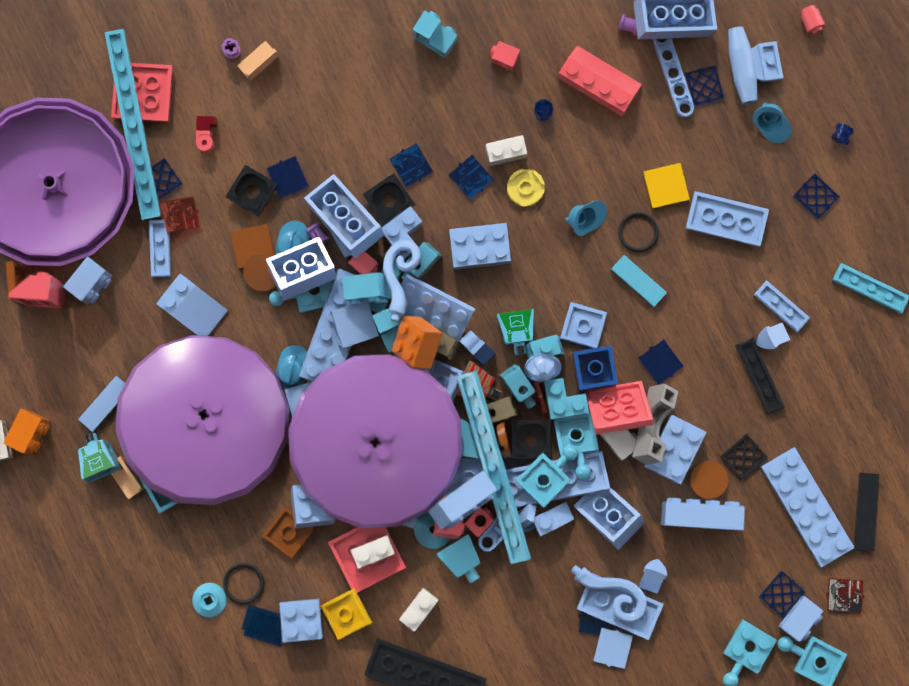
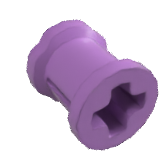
(628, 24)
(236, 49)
(315, 232)

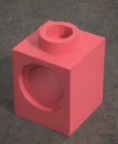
(504, 55)
(364, 264)
(470, 523)

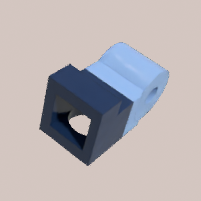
(477, 348)

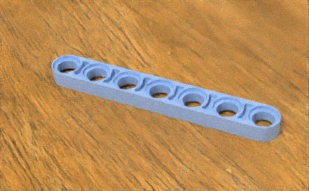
(674, 82)

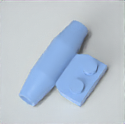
(752, 64)

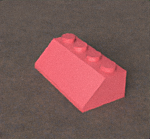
(599, 81)
(40, 291)

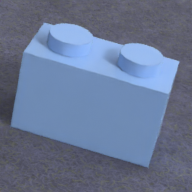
(801, 619)

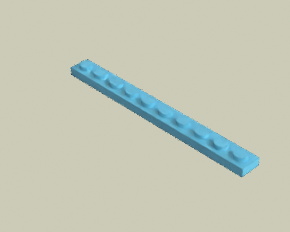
(133, 123)
(494, 467)

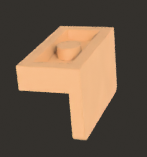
(258, 60)
(127, 479)

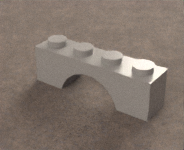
(648, 446)

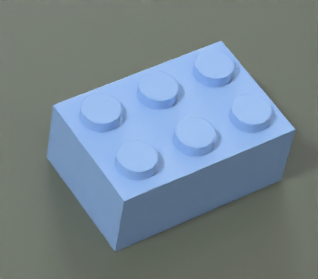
(480, 246)
(301, 268)
(682, 444)
(463, 501)

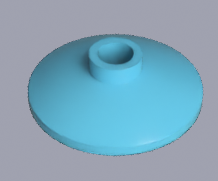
(423, 533)

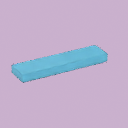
(871, 288)

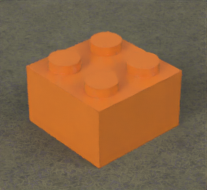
(416, 342)
(27, 432)

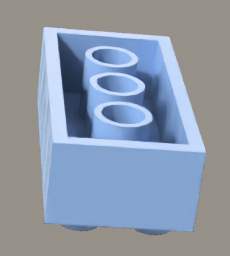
(674, 18)
(344, 216)
(702, 515)

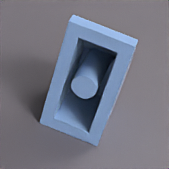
(552, 519)

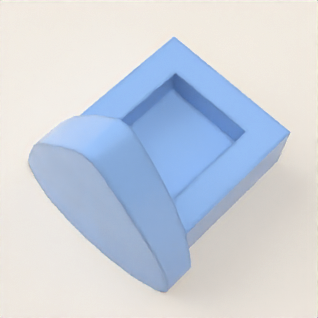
(772, 336)
(527, 517)
(653, 576)

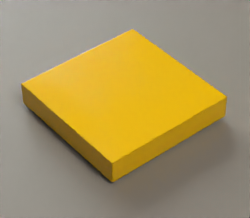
(666, 186)
(346, 614)

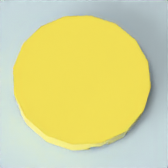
(525, 187)

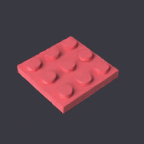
(153, 91)
(619, 407)
(372, 573)

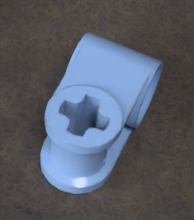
(493, 533)

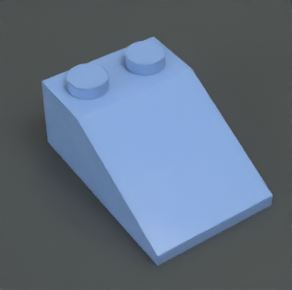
(192, 306)
(610, 516)

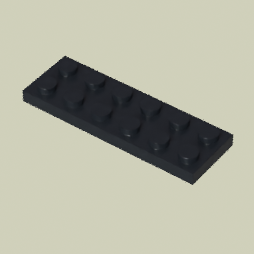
(409, 668)

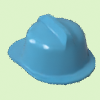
(772, 123)
(587, 217)
(291, 235)
(290, 365)

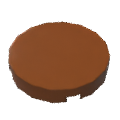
(257, 272)
(503, 439)
(708, 480)

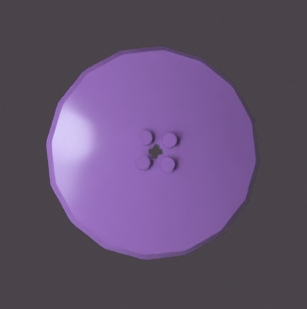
(91, 188)
(365, 401)
(197, 457)

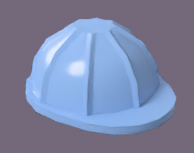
(542, 367)

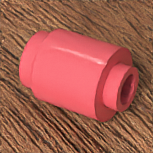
(812, 20)

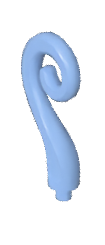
(398, 301)
(591, 581)

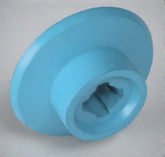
(218, 596)

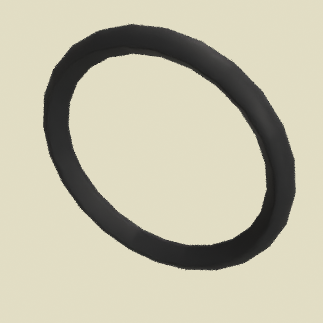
(633, 248)
(260, 578)

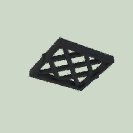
(743, 466)

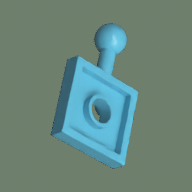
(305, 300)
(584, 445)
(546, 467)
(751, 660)
(806, 664)

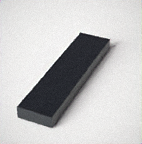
(759, 376)
(866, 511)

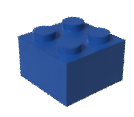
(594, 368)

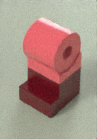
(204, 132)

